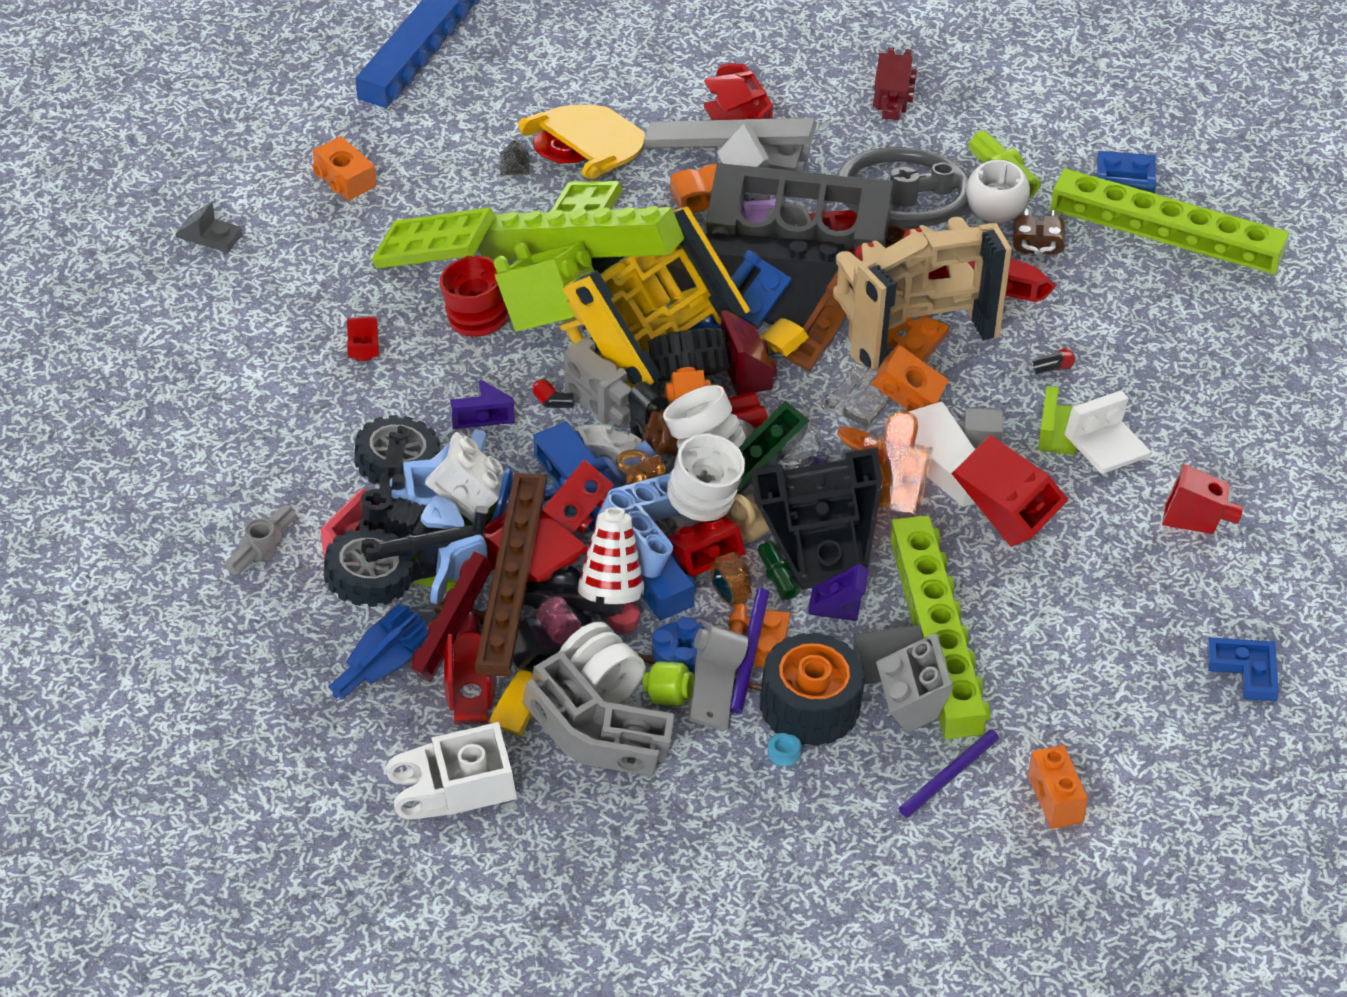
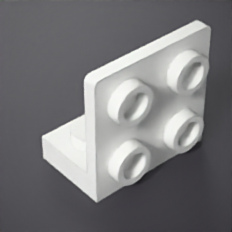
(1102, 436)
(467, 476)

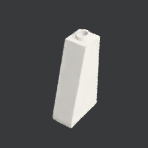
(949, 445)

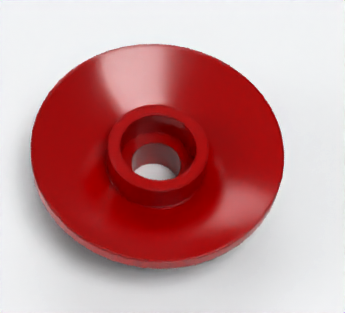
(554, 149)

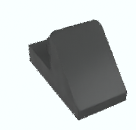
(207, 231)

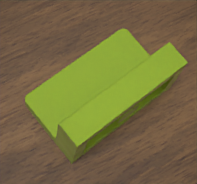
(1054, 424)

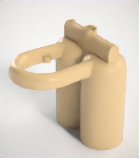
(749, 518)

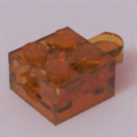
(901, 463)

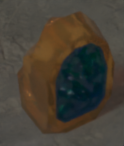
(731, 579)

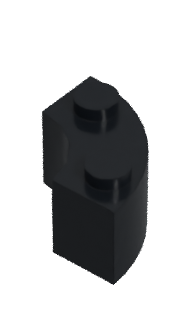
(535, 644)

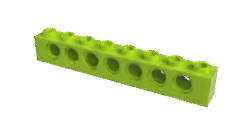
(1169, 221)
(932, 607)

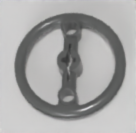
(908, 183)

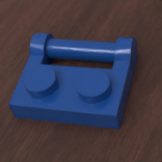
(1128, 169)
(764, 290)

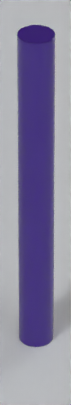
(753, 635)
(948, 773)

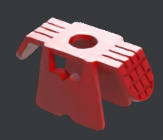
(737, 95)
(463, 673)

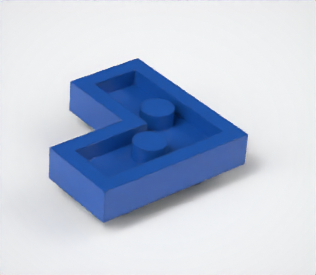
(1251, 658)

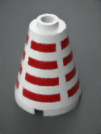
(612, 561)

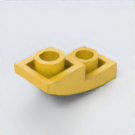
(784, 336)
(510, 710)

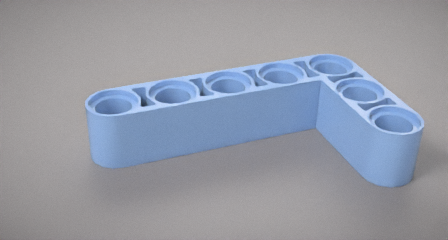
(645, 504)

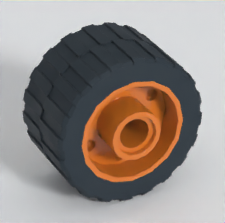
(812, 688)

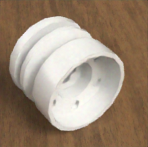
(703, 412)
(705, 477)
(605, 661)

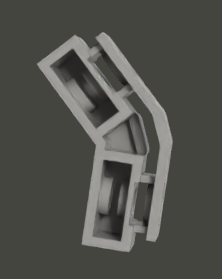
(593, 729)

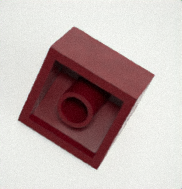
(747, 356)

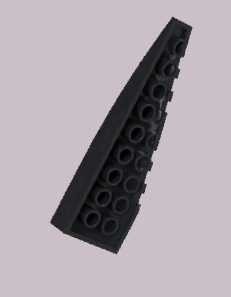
(806, 262)

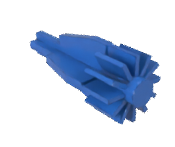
(382, 650)

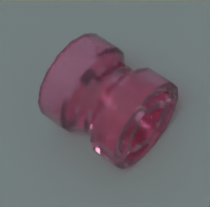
(557, 618)

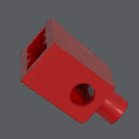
(1199, 502)

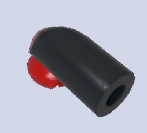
(1061, 360)
(550, 397)

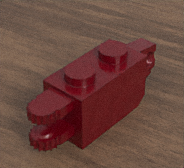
(893, 83)

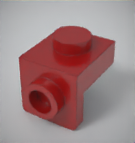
(362, 338)

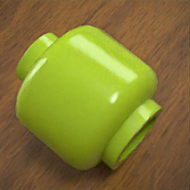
(668, 683)

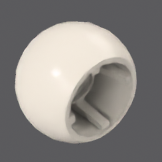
(997, 191)

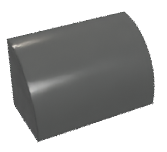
(879, 644)

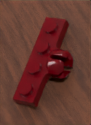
(454, 617)

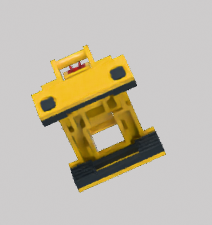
(628, 302)

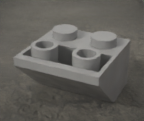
(916, 682)

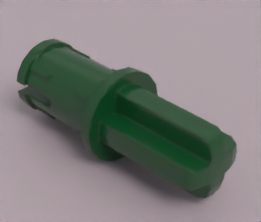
(778, 571)

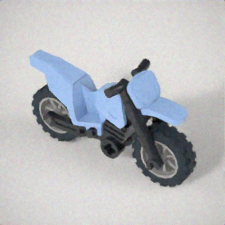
(407, 519)

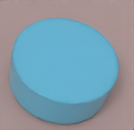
(784, 749)

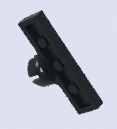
(565, 585)

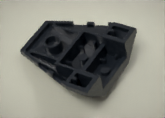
(822, 513)

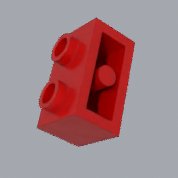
(574, 494)
(702, 543)

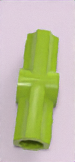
(988, 148)

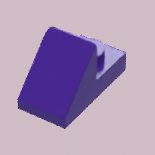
(488, 409)
(840, 595)

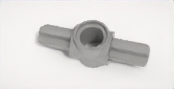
(260, 539)

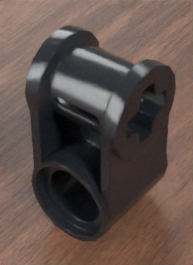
(642, 400)

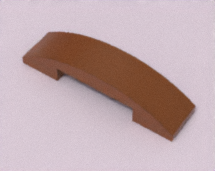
(820, 328)

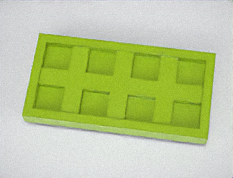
(588, 195)
(433, 238)

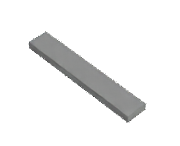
(717, 132)

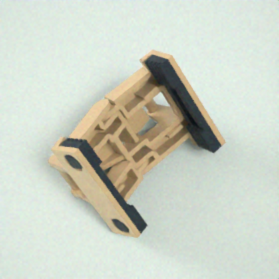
(895, 283)

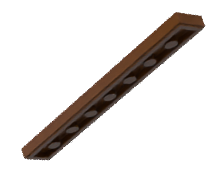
(511, 575)

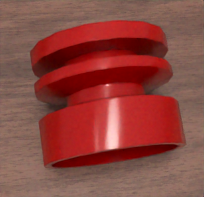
(473, 296)

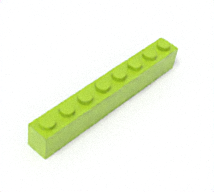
(603, 231)

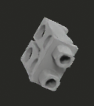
(597, 383)

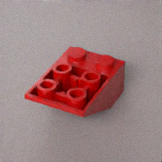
(1009, 490)
(552, 550)

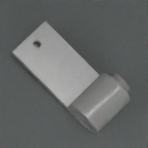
(716, 660)

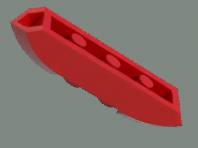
(1022, 283)

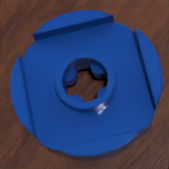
(676, 642)

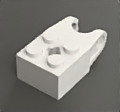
(454, 773)

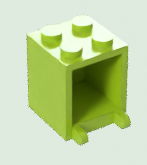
(536, 281)

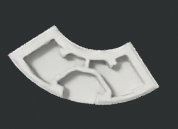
(606, 441)

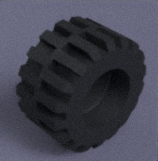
(695, 348)

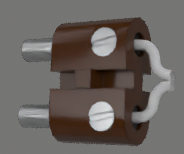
(1044, 234)

